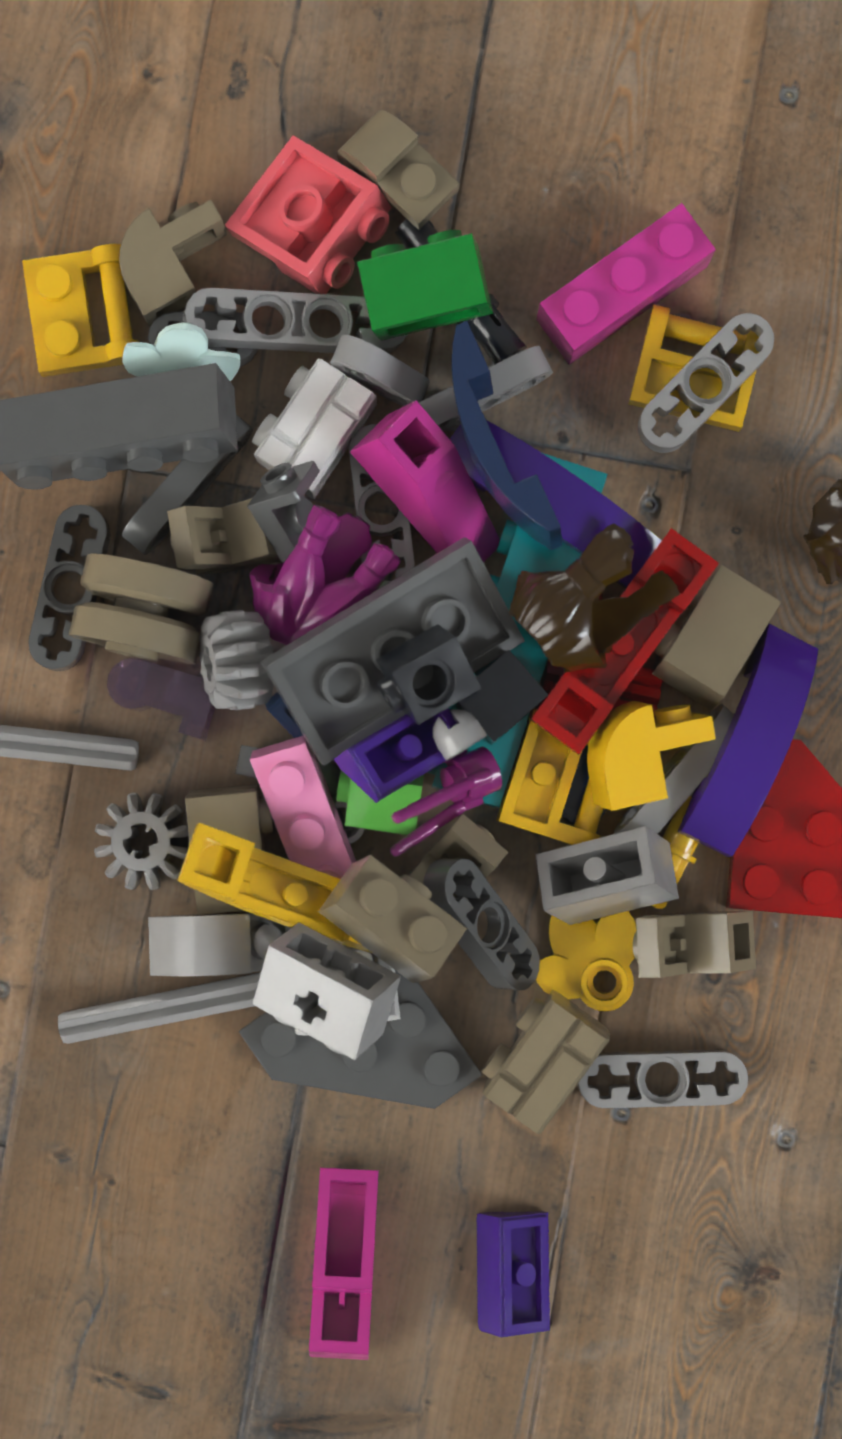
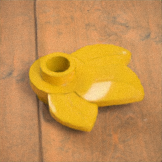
(584, 951)

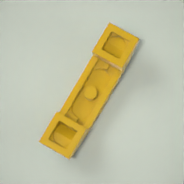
(260, 882)

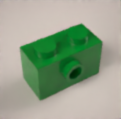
(424, 285)

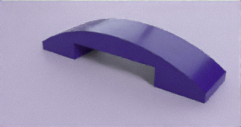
(576, 504)
(754, 742)

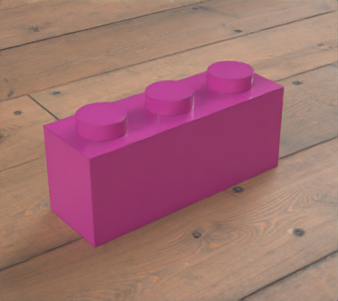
(625, 283)

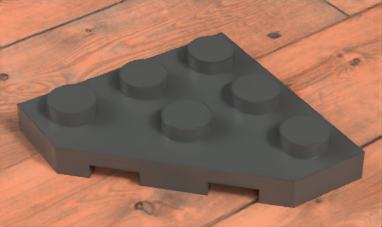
(410, 1064)

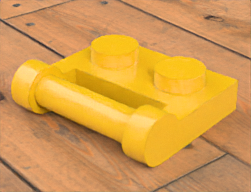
(63, 315)
(660, 366)
(541, 788)

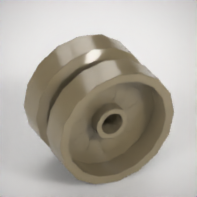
(142, 599)

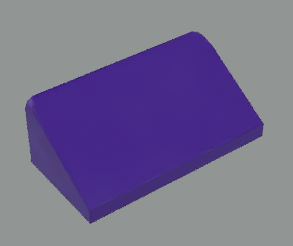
(393, 755)
(513, 1273)

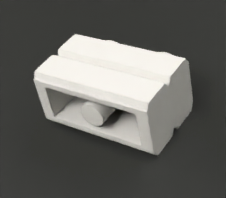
(316, 422)

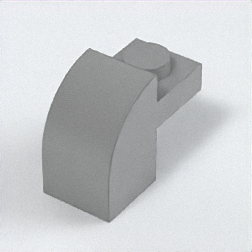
(210, 944)

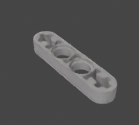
(295, 312)

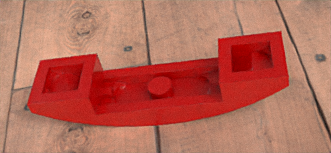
(587, 696)

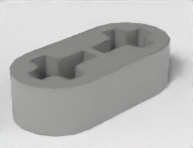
(379, 371)

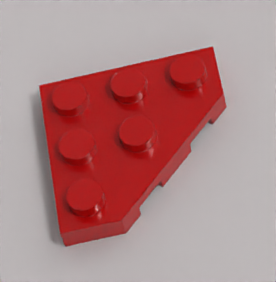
(794, 844)

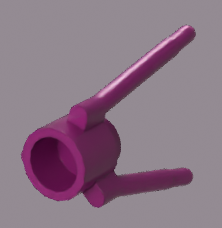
(464, 782)

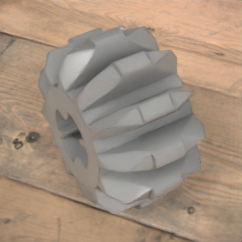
(231, 659)
(127, 829)

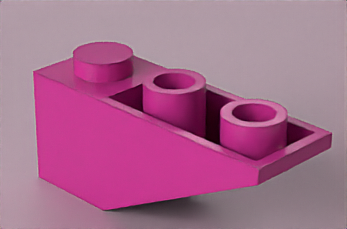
(426, 480)

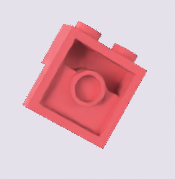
(311, 216)

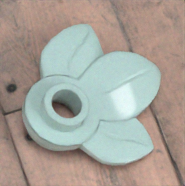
(177, 348)

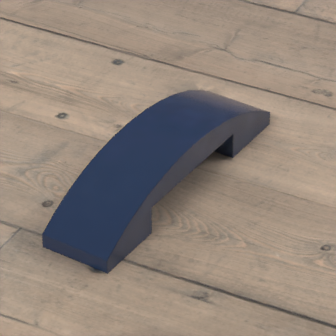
(521, 501)

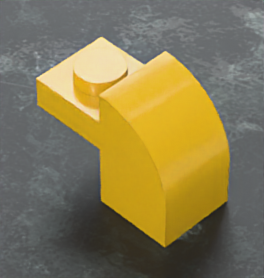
(626, 750)

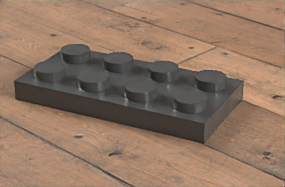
(333, 670)

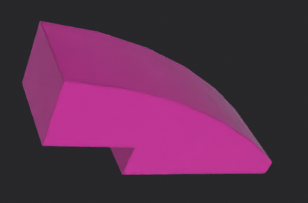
(343, 1264)

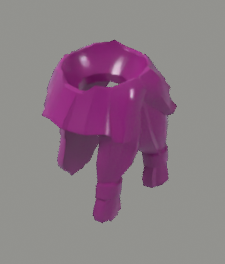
(312, 580)

